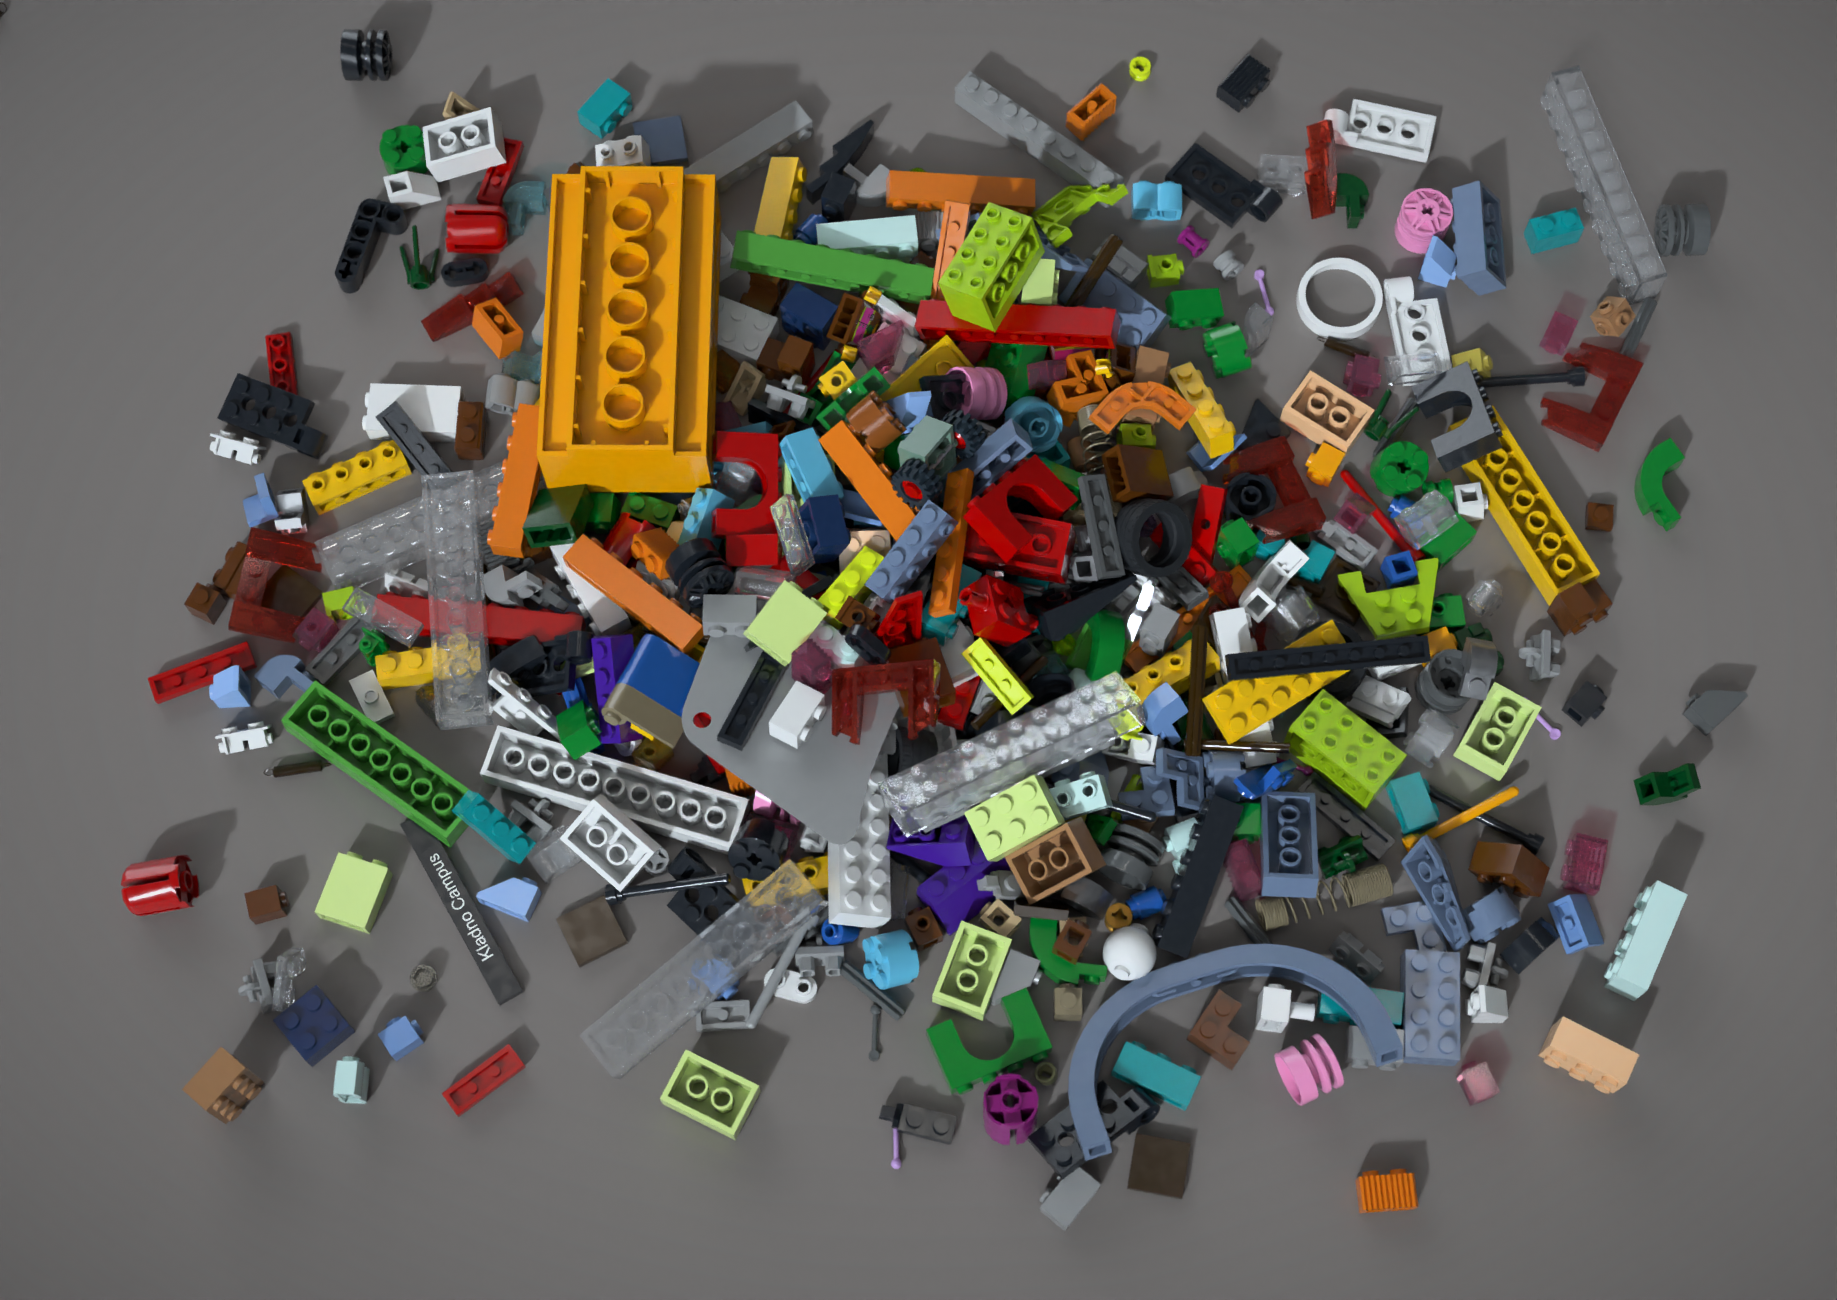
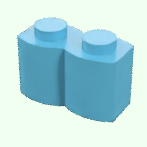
(1156, 201)

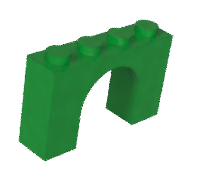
(964, 1070)

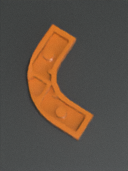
(1142, 396)

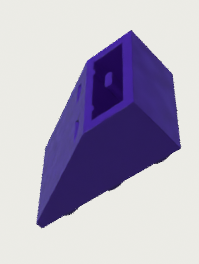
(945, 845)

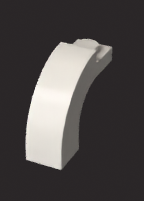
(1266, 584)

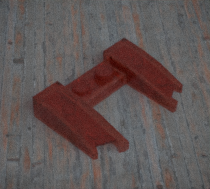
(1593, 427)
(1300, 511)
(262, 550)
(917, 677)

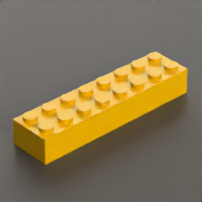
(1530, 517)

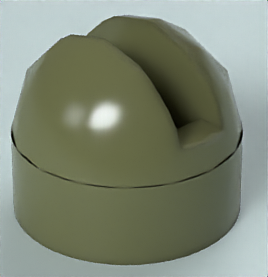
(1049, 1069)

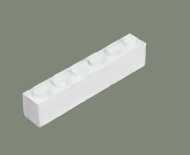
(1233, 636)

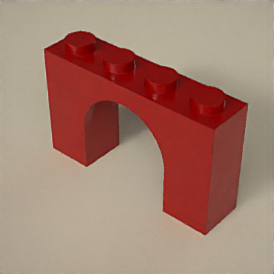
(760, 453)
(1029, 481)

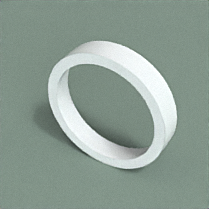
(1323, 329)

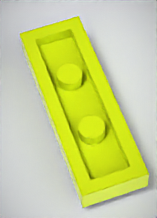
(997, 675)

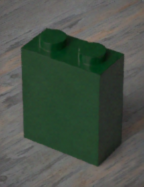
(558, 516)

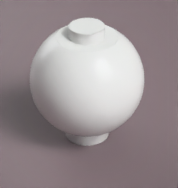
(1129, 952)

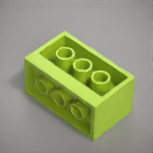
(991, 266)
(1344, 749)

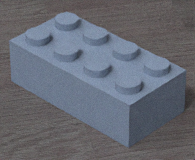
(1478, 238)
(1139, 317)
(1289, 845)
(1430, 1007)

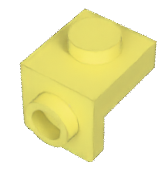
(1477, 359)

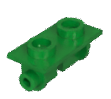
(372, 645)

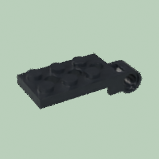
(1257, 199)
(297, 437)
(571, 647)
(695, 913)
(1132, 1111)

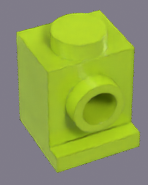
(1164, 270)
(334, 602)

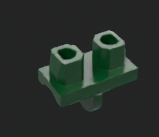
(1341, 856)

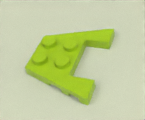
(1060, 211)
(1396, 610)

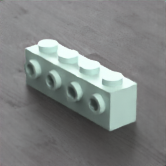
(1081, 796)

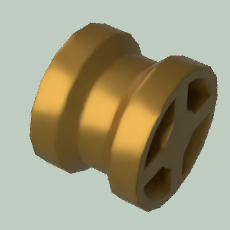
(1115, 922)

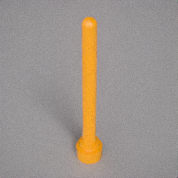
(1410, 840)

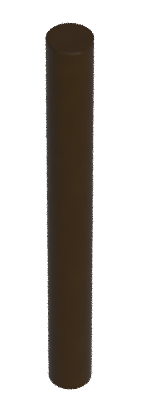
(996, 705)
(1247, 746)

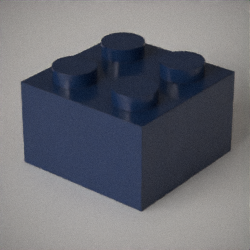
(807, 315)
(825, 527)
(314, 1025)

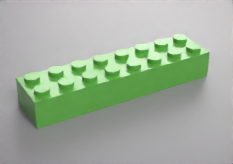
(378, 761)

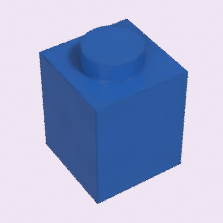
(1399, 570)

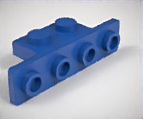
(1265, 779)

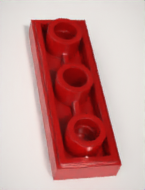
(280, 354)
(1211, 508)

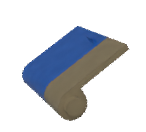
(653, 690)

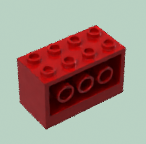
(1041, 559)

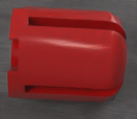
(476, 228)
(621, 538)
(159, 886)

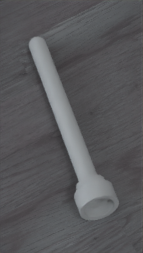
(778, 973)

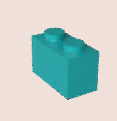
(605, 108)
(1553, 230)
(1412, 803)

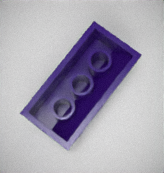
(610, 658)
(954, 890)

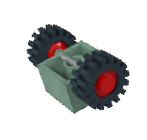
(931, 454)

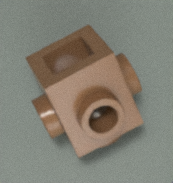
(1612, 316)

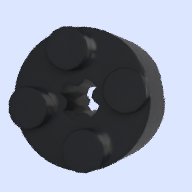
(1249, 497)
(757, 850)

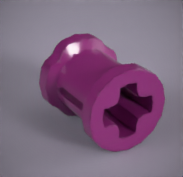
(1193, 241)

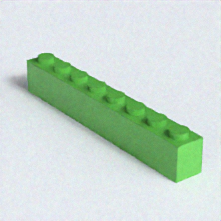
(830, 267)

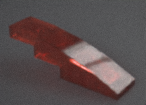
(1322, 169)
(460, 310)

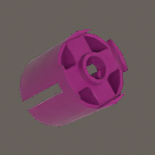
(1001, 1118)

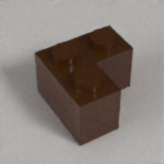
(765, 293)
(786, 359)
(1578, 607)
(1510, 866)
(1212, 1031)

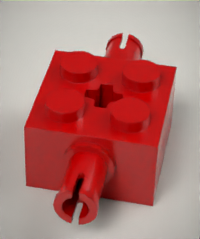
(997, 611)

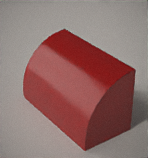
(753, 550)

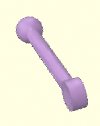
(1259, 275)
(1554, 733)
(896, 1162)

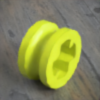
(1135, 73)

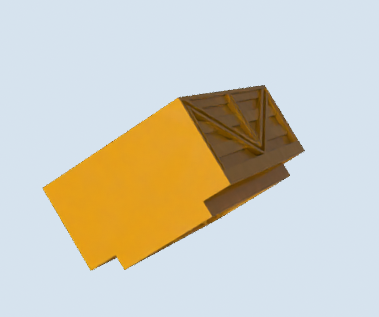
(630, 330)

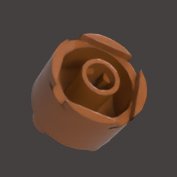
(875, 421)

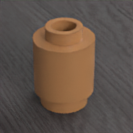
(1075, 452)

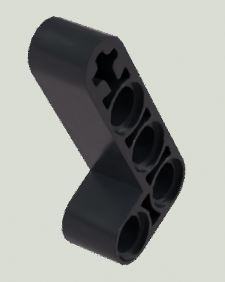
(366, 245)

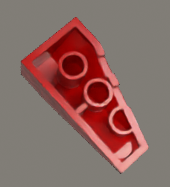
(902, 621)

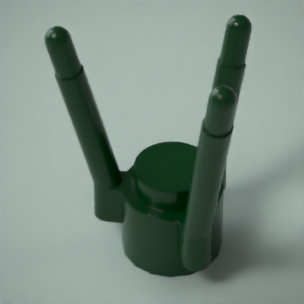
(419, 276)
(1378, 425)

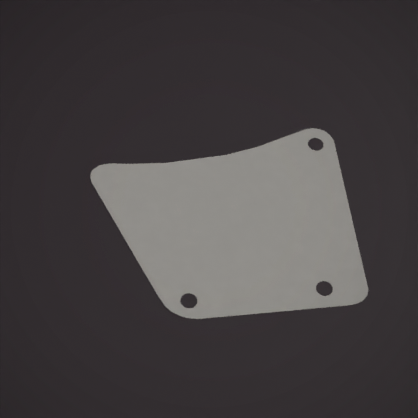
(820, 780)

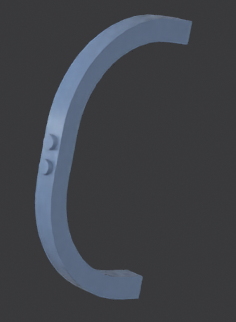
(1202, 972)

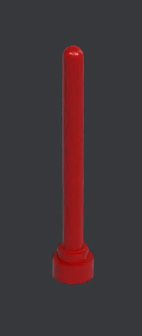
(1381, 518)

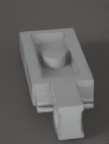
(1346, 545)
(1002, 884)

